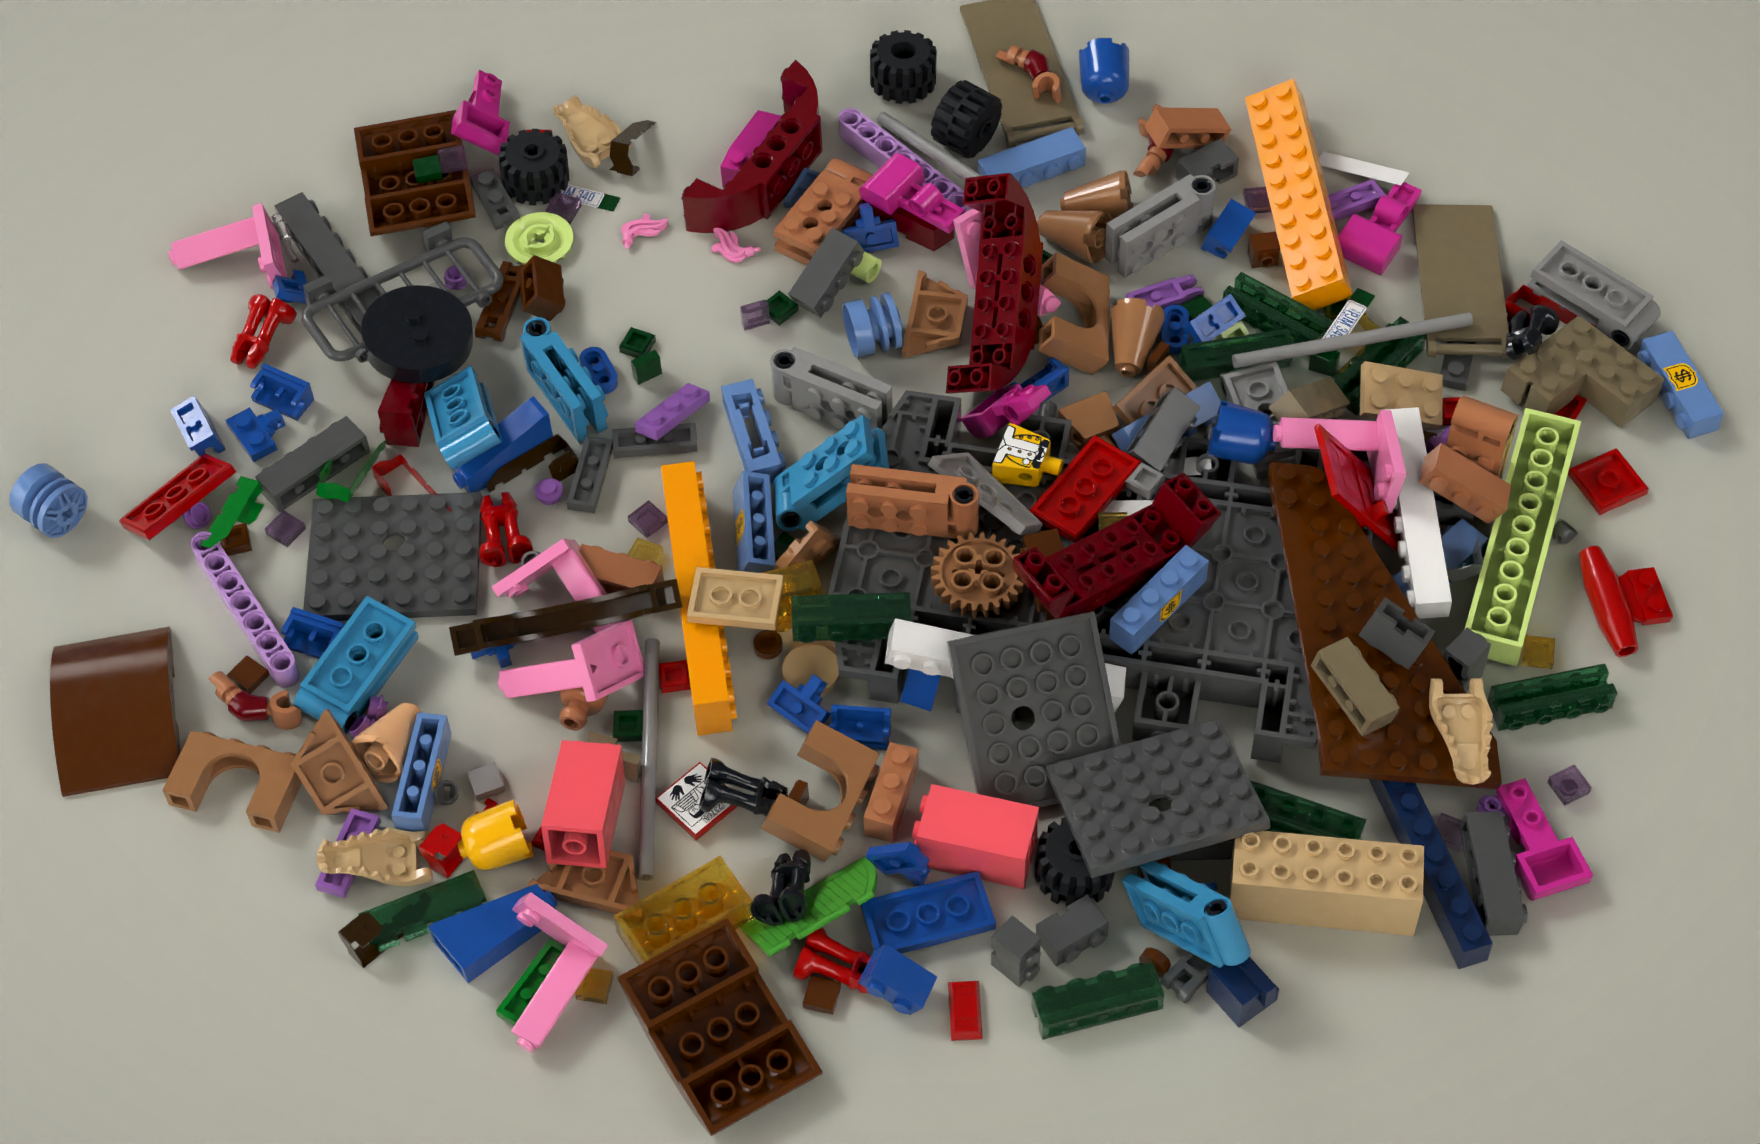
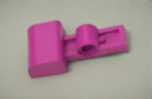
(478, 118)
(899, 185)
(1375, 241)
(1004, 406)
(1546, 864)

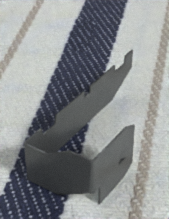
(1468, 571)

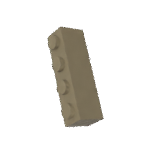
(1314, 400)

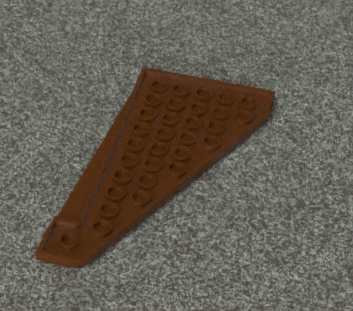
(1334, 592)

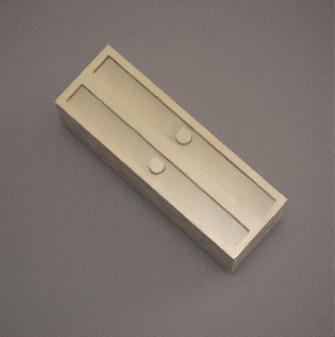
(1327, 882)

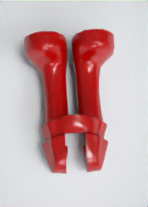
(256, 347)
(504, 515)
(811, 962)

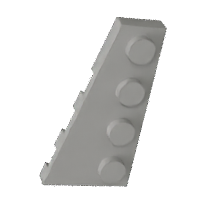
(992, 493)

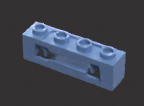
(737, 402)

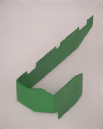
(336, 491)
(238, 507)

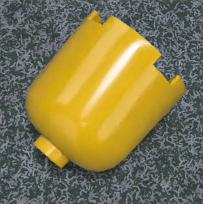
(495, 837)

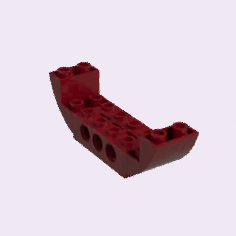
(769, 171)
(1004, 285)
(1119, 554)

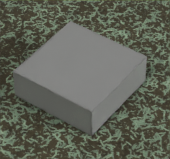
(1145, 481)
(485, 781)

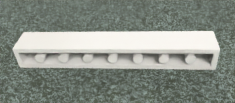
(1419, 525)
(926, 650)

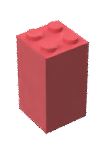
(583, 804)
(977, 833)

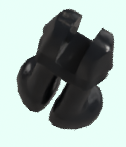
(1526, 331)
(714, 793)
(783, 900)

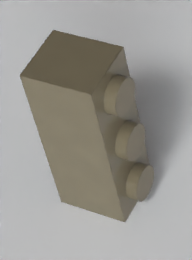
(1355, 686)

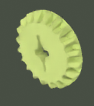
(540, 225)

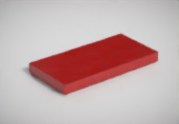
(1084, 489)
(177, 496)

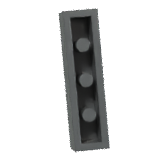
(301, 469)
(1493, 873)

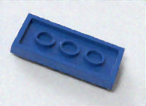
(929, 914)

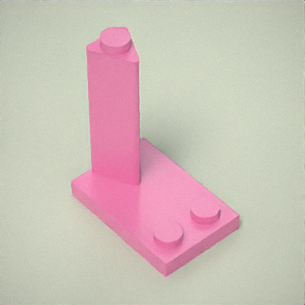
(968, 234)
(233, 238)
(1375, 437)
(569, 566)
(600, 666)
(565, 975)

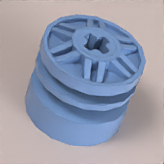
(878, 324)
(48, 500)

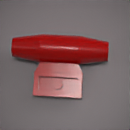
(1622, 599)

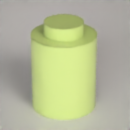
(868, 268)

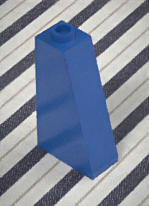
(520, 433)
(485, 933)

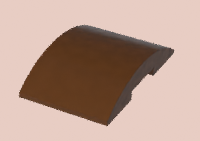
(389, 179)
(114, 711)
(718, 1027)

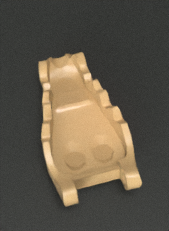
(587, 130)
(1465, 727)
(380, 856)

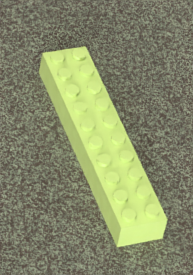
(1522, 533)

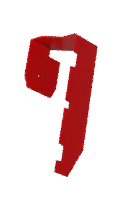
(1527, 294)
(384, 467)
(444, 841)

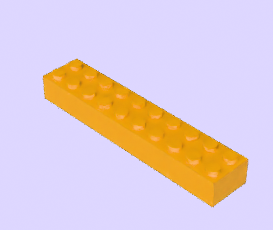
(1298, 196)
(704, 643)

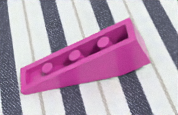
(746, 142)

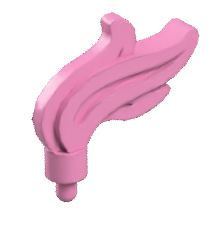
(643, 227)
(729, 246)

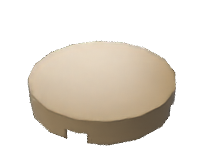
(810, 660)

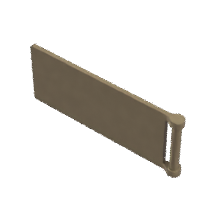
(998, 26)
(1461, 276)

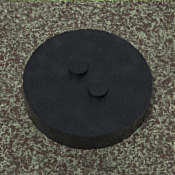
(417, 334)

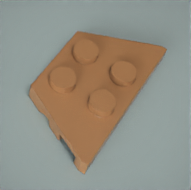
(934, 317)
(815, 545)
(335, 771)
(597, 888)

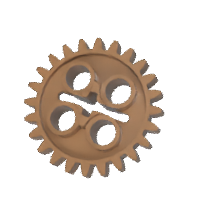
(976, 575)

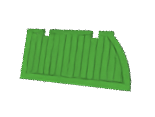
(825, 903)

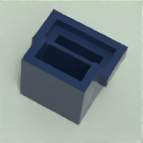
(1241, 990)

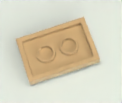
(1398, 388)
(735, 598)

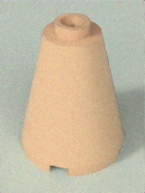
(386, 742)

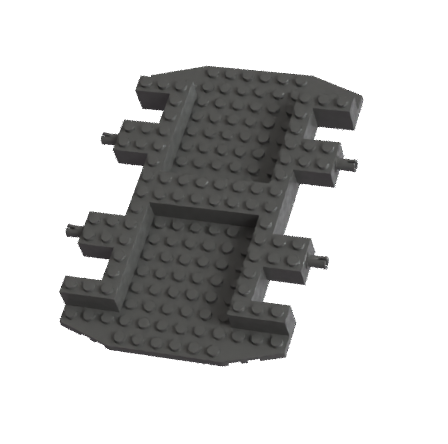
(1223, 645)

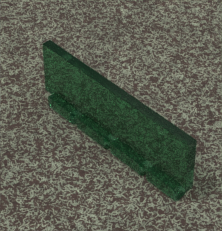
(414, 911)

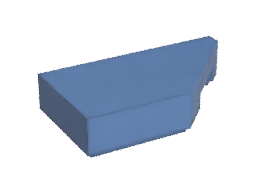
(800, 186)

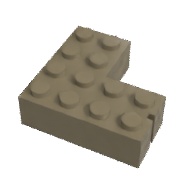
(1583, 364)

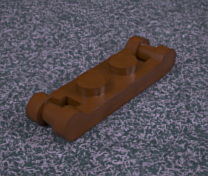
(502, 305)

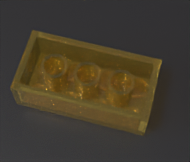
(683, 910)

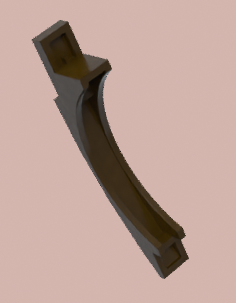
(565, 618)

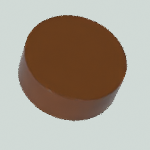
(768, 644)
(1160, 960)

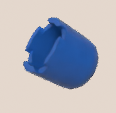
(1104, 70)
(1241, 434)

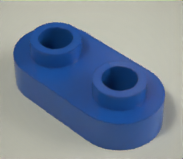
(1173, 331)
(602, 370)

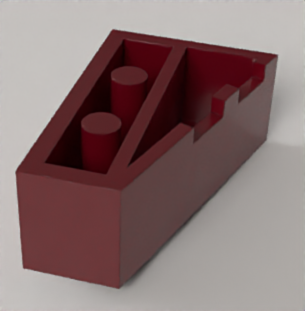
(915, 228)
(403, 413)

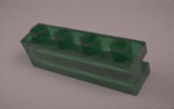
(1272, 310)
(1393, 353)
(1214, 357)
(847, 616)
(1551, 697)
(1302, 816)
(1097, 1000)

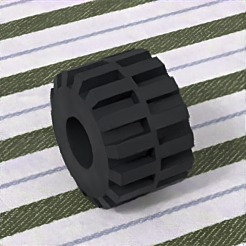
(903, 66)
(966, 119)
(534, 166)
(1063, 869)

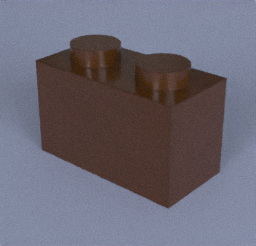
(542, 288)

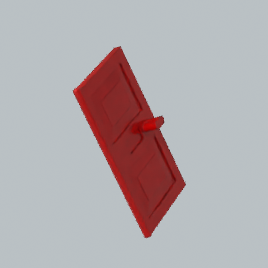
(1353, 487)

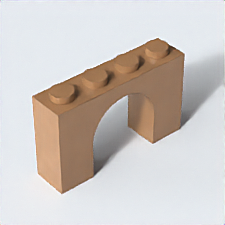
(1089, 293)
(207, 756)
(851, 767)

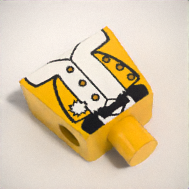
(1024, 458)

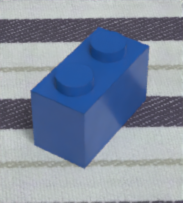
(897, 980)

